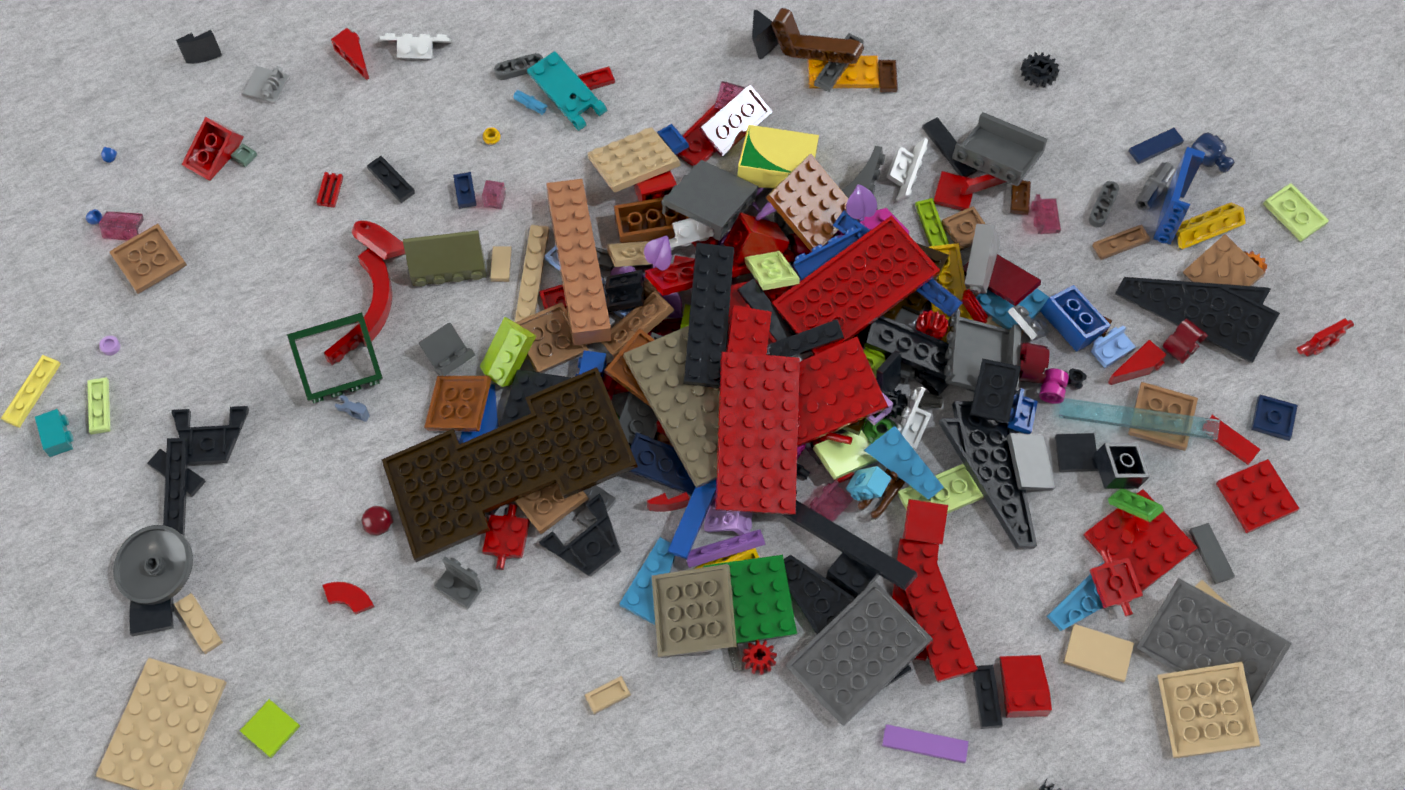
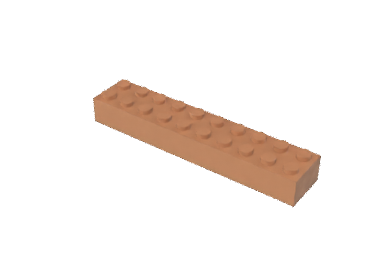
(578, 262)

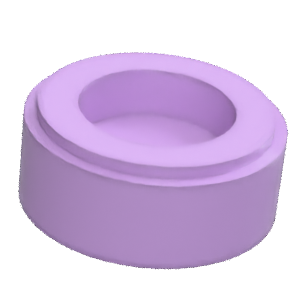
(109, 345)

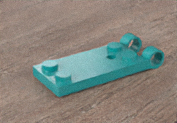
(560, 83)

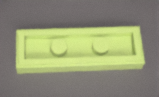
(98, 406)

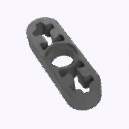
(512, 63)
(1104, 210)

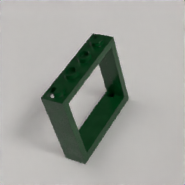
(326, 327)

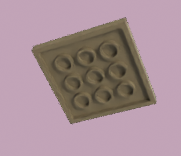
(694, 611)

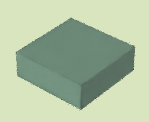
(243, 155)

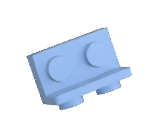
(1112, 347)

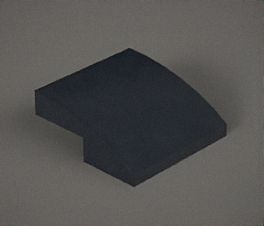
(199, 48)
(625, 291)
(150, 618)

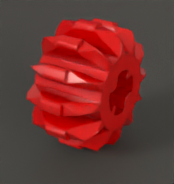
(932, 324)
(765, 652)

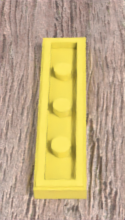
(30, 391)

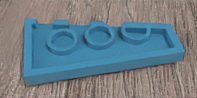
(899, 456)
(640, 593)
(1077, 605)

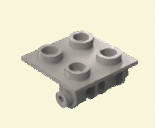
(266, 84)

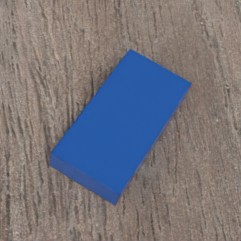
(673, 139)

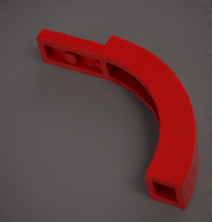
(377, 312)

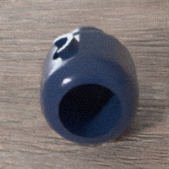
(1214, 152)

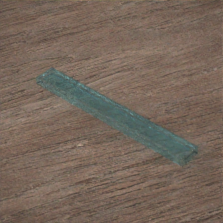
(1140, 418)

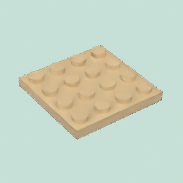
(633, 159)
(1208, 710)

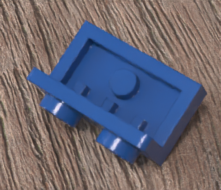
(1022, 413)

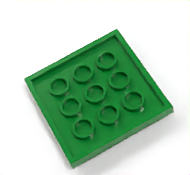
(761, 599)

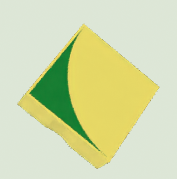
(773, 154)

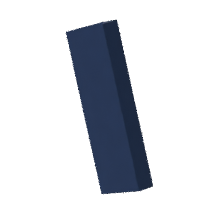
(1156, 145)

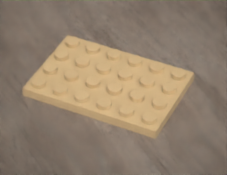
(161, 728)

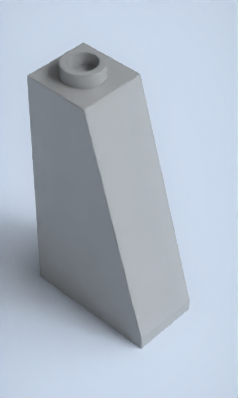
(982, 258)

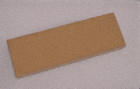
(1121, 242)

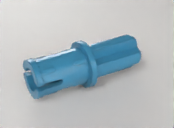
(530, 102)

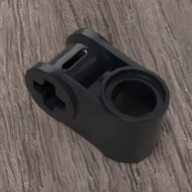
(932, 383)

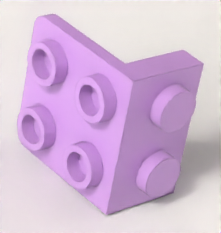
(727, 520)

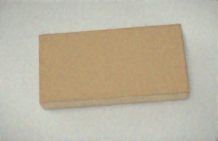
(501, 264)
(607, 695)

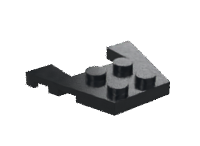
(210, 443)
(592, 547)

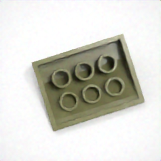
(445, 258)

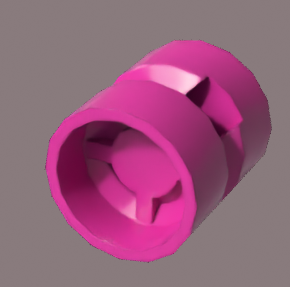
(1054, 386)

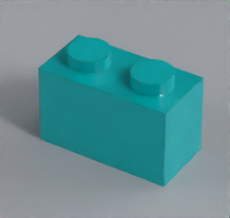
(54, 432)

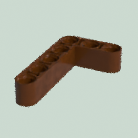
(813, 47)

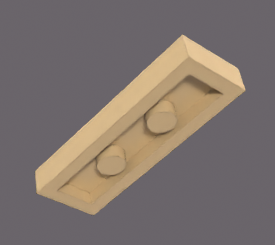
(198, 623)

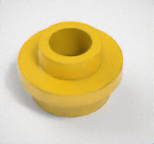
(491, 132)

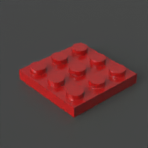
(1257, 496)

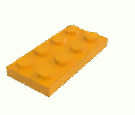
(858, 75)

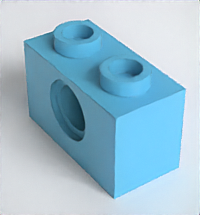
(868, 483)

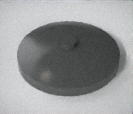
(153, 565)

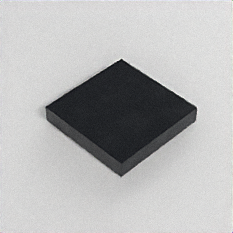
(889, 373)
(1076, 452)

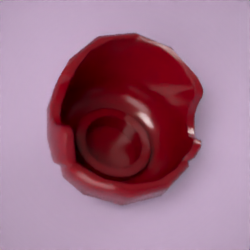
(377, 520)

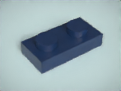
(464, 190)

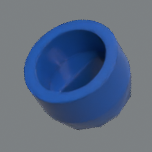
(108, 154)
(94, 217)

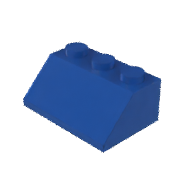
(1074, 317)

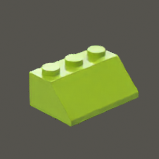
(507, 352)

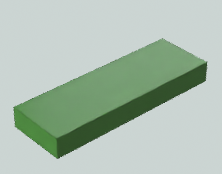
(1135, 504)

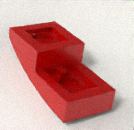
(663, 504)

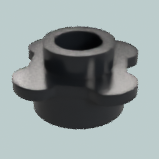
(1076, 373)

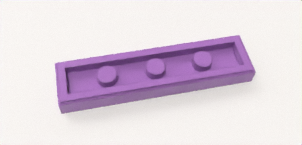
(725, 548)
(925, 743)

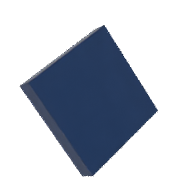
(1274, 417)

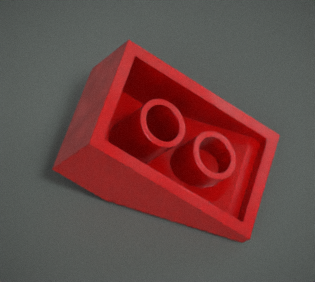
(211, 148)
(1025, 686)

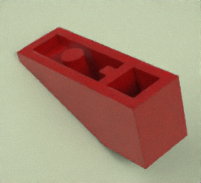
(348, 47)
(1140, 364)

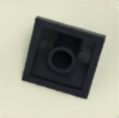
(763, 34)

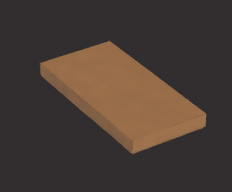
(642, 317)

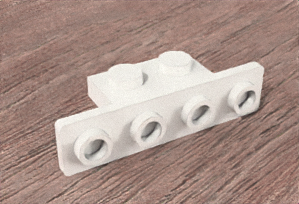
(415, 47)
(904, 168)
(688, 231)
(914, 419)

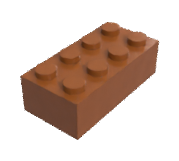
(645, 221)

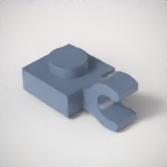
(355, 410)

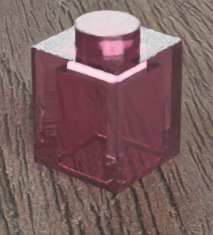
(493, 194)

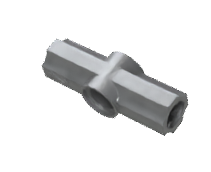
(1154, 186)

